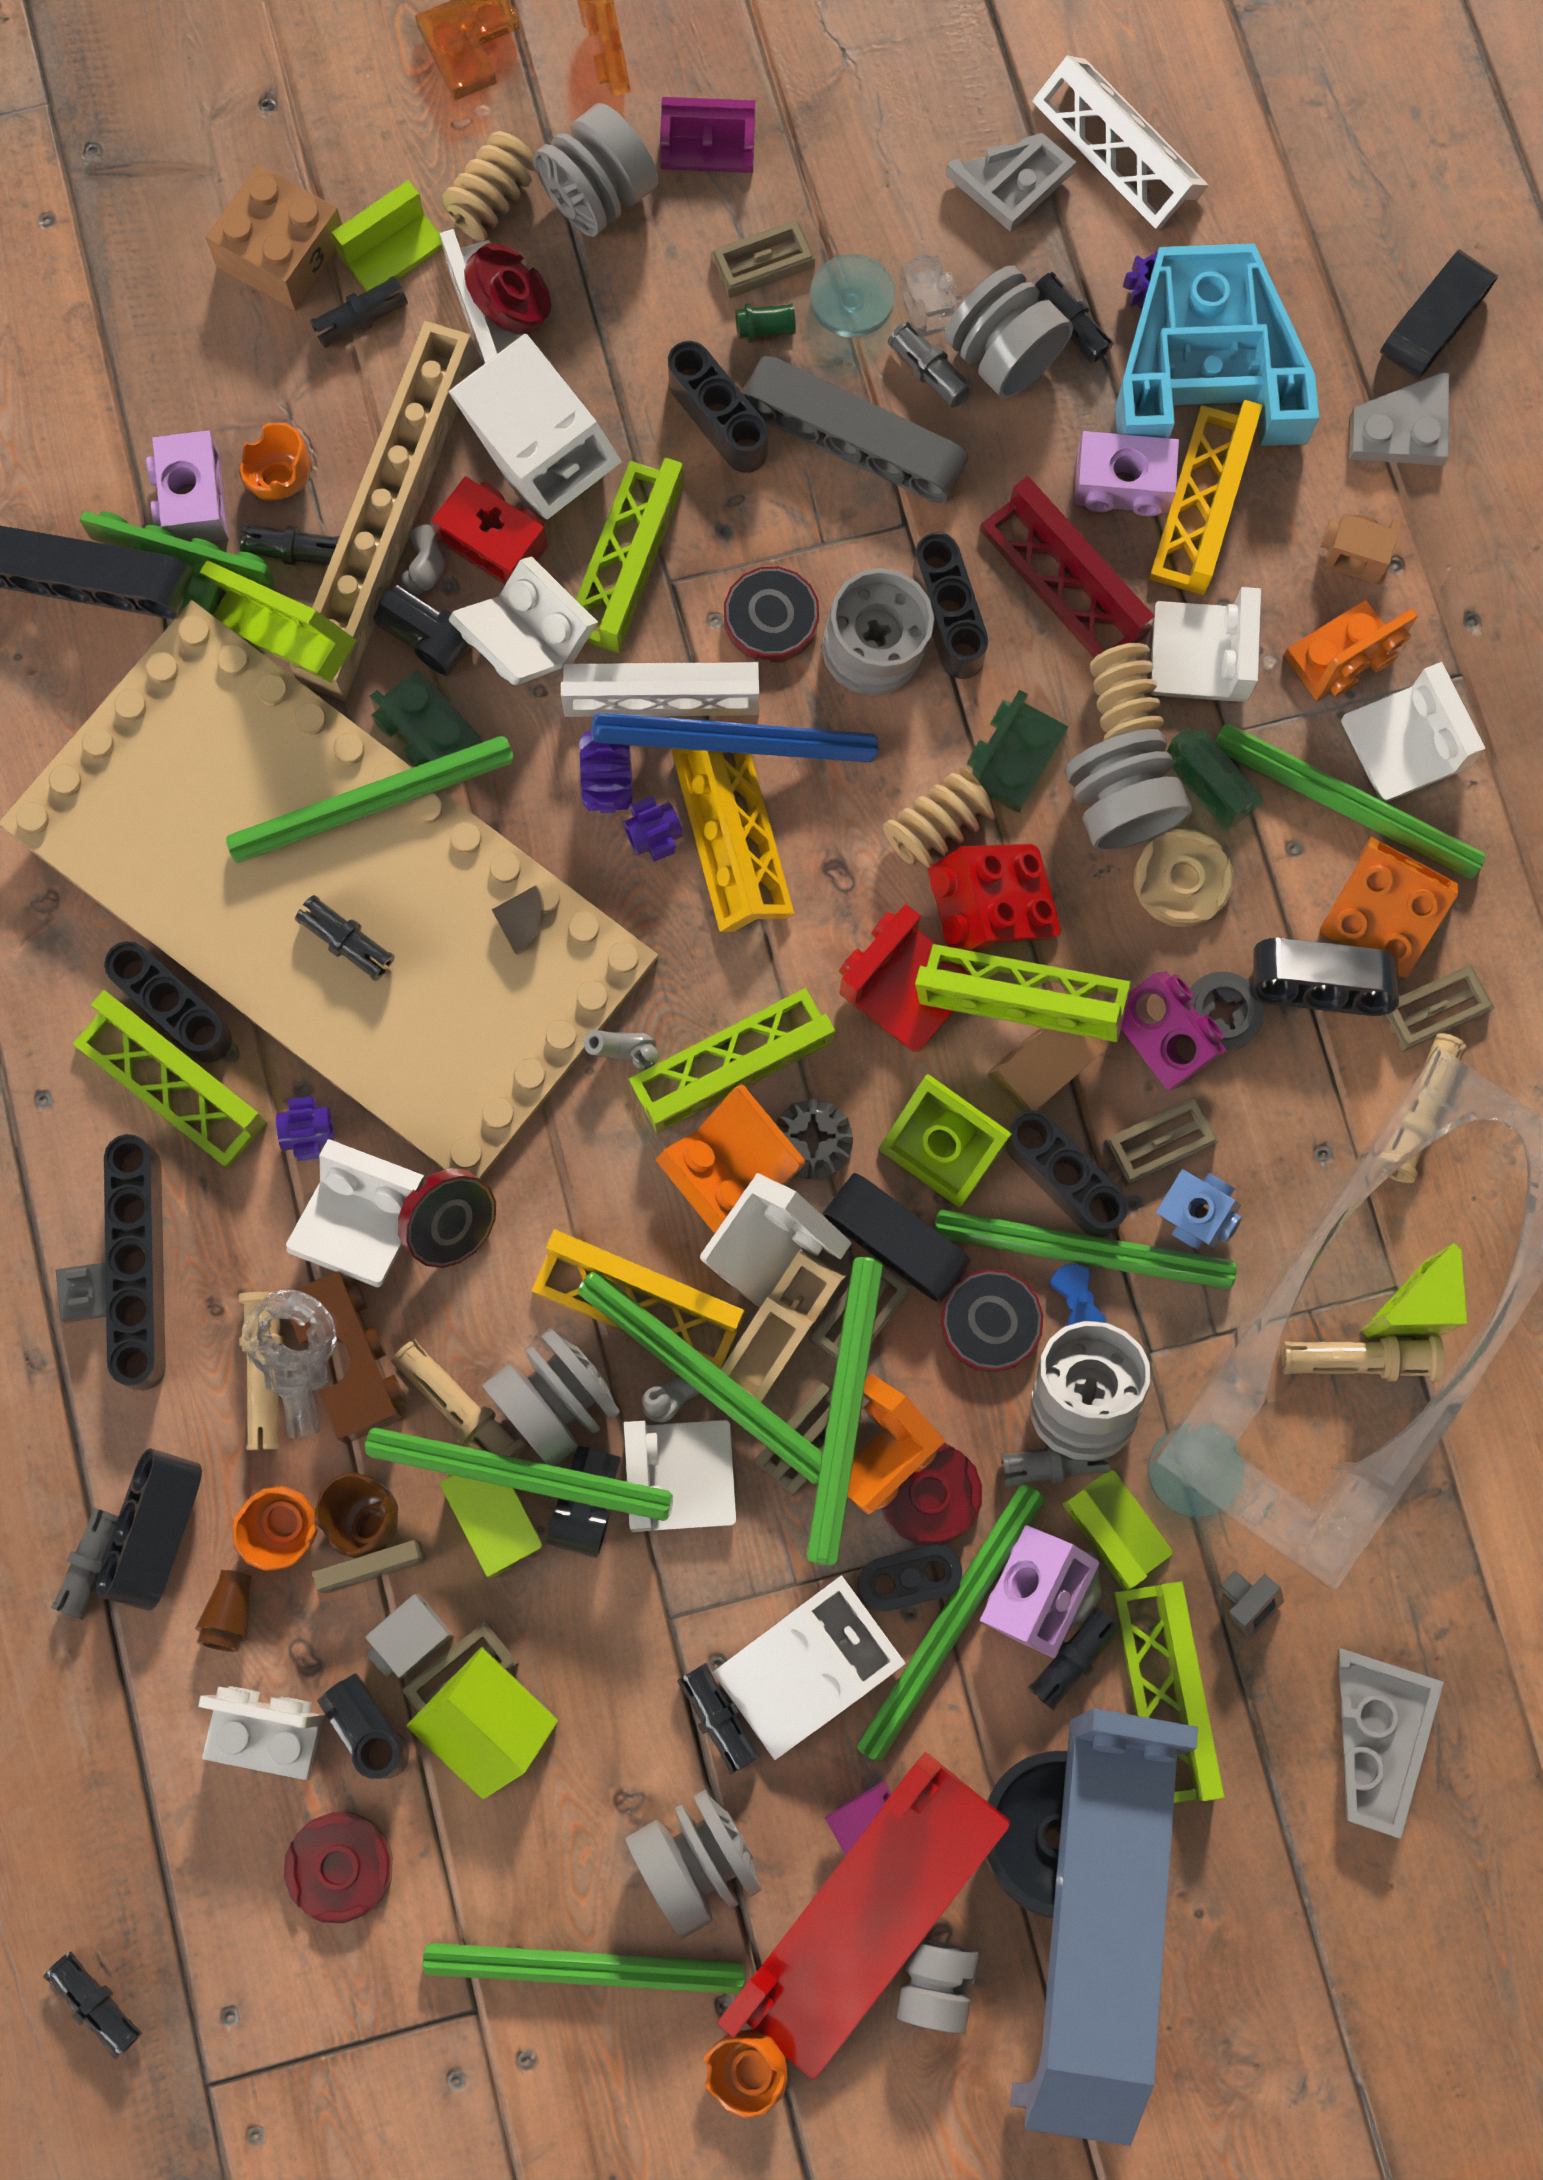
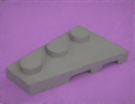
(1384, 1738)

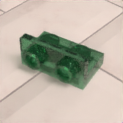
(422, 720)
(1016, 751)
(1213, 777)

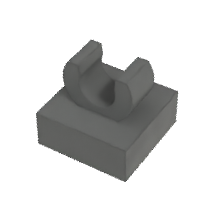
(81, 1292)
(1252, 1603)

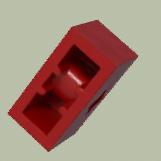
(480, 507)

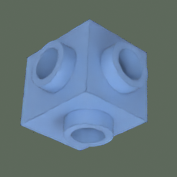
(1186, 1199)

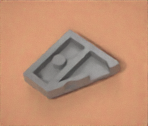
(1013, 177)
(1404, 425)

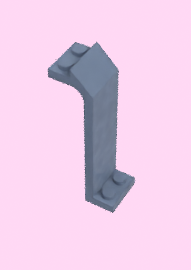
(1107, 1928)

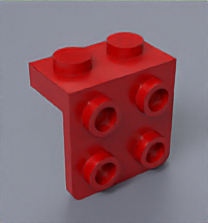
(993, 896)
(885, 979)

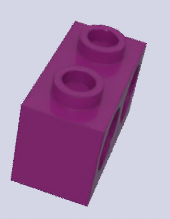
(1158, 1039)

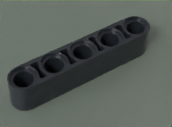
(93, 573)
(120, 1241)

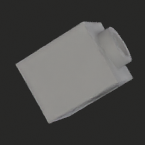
(407, 1638)

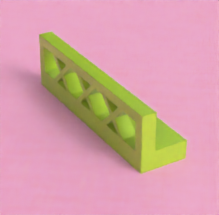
(635, 558)
(280, 624)
(1023, 1001)
(183, 1067)
(742, 1070)
(1183, 1675)

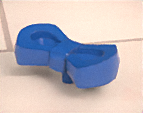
(1073, 1284)

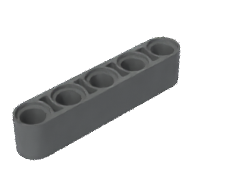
(855, 429)

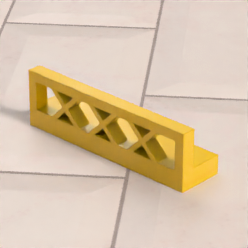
(1223, 497)
(721, 836)
(642, 1281)

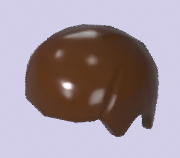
(357, 1514)

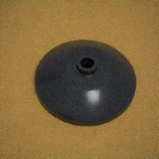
(1033, 1802)

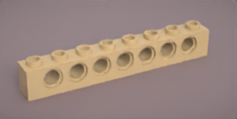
(391, 495)

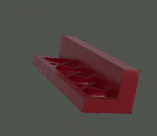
(1077, 558)

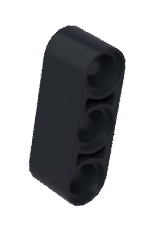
(1438, 314)
(715, 386)
(951, 584)
(1325, 977)
(156, 982)
(1059, 1149)
(896, 1237)
(149, 1529)

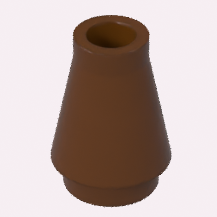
(226, 1613)

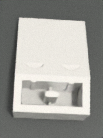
(535, 428)
(808, 1667)

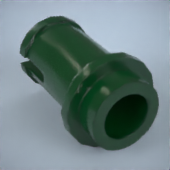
(765, 321)

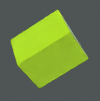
(944, 1141)
(1428, 1301)
(484, 1725)

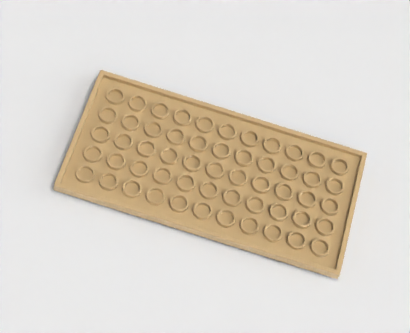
(459, 1027)

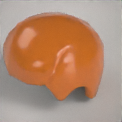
(276, 463)
(274, 1528)
(746, 2073)

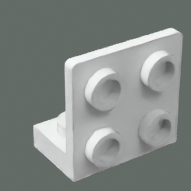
(528, 626)
(1207, 648)
(1414, 736)
(354, 1214)
(765, 1236)
(691, 1464)
(259, 1735)

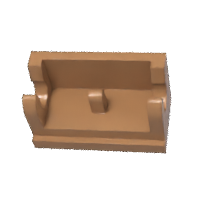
(1044, 1066)

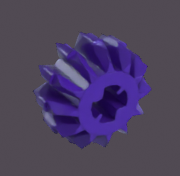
(605, 775)

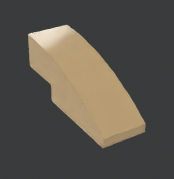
(783, 1323)

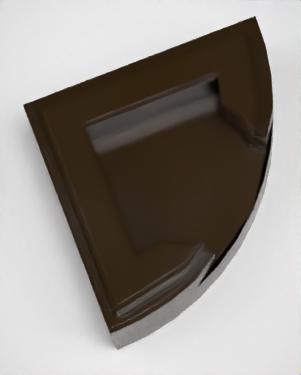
(521, 918)

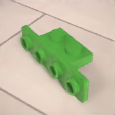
(116, 531)

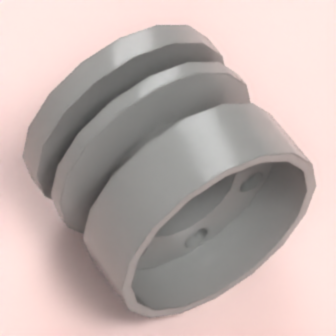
(596, 169)
(1008, 331)
(887, 610)
(1128, 790)
(1095, 1367)
(552, 1397)
(693, 1863)

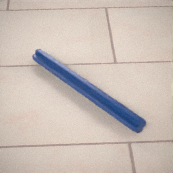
(733, 737)

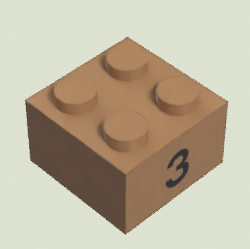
(275, 237)

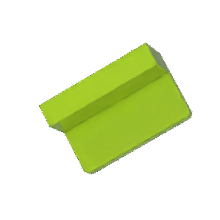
(387, 238)
(492, 1522)
(1118, 1529)

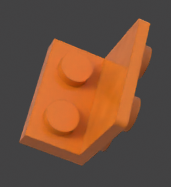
(1346, 648)
(1390, 905)
(726, 1154)
(898, 1450)

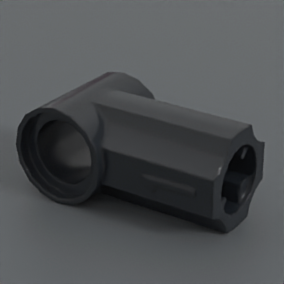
(421, 628)
(580, 1525)
(361, 1724)

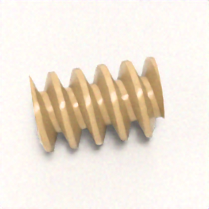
(487, 183)
(1123, 690)
(939, 817)

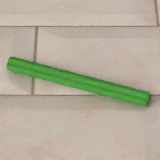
(369, 799)
(1350, 801)
(1086, 1249)
(702, 1375)
(844, 1412)
(519, 1474)
(949, 1624)
(583, 1968)

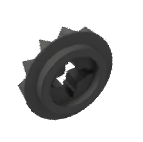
(1230, 990)
(830, 1122)

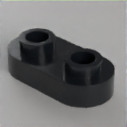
(909, 1577)

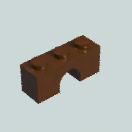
(364, 1394)

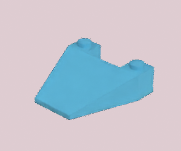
(1216, 337)

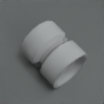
(937, 1986)

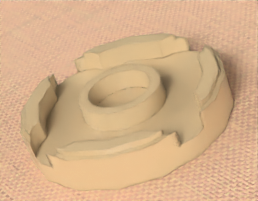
(1183, 878)

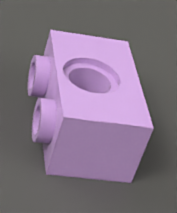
(1146, 458)
(188, 461)
(1039, 1591)

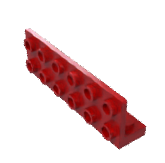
(868, 1916)

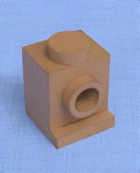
(1360, 546)

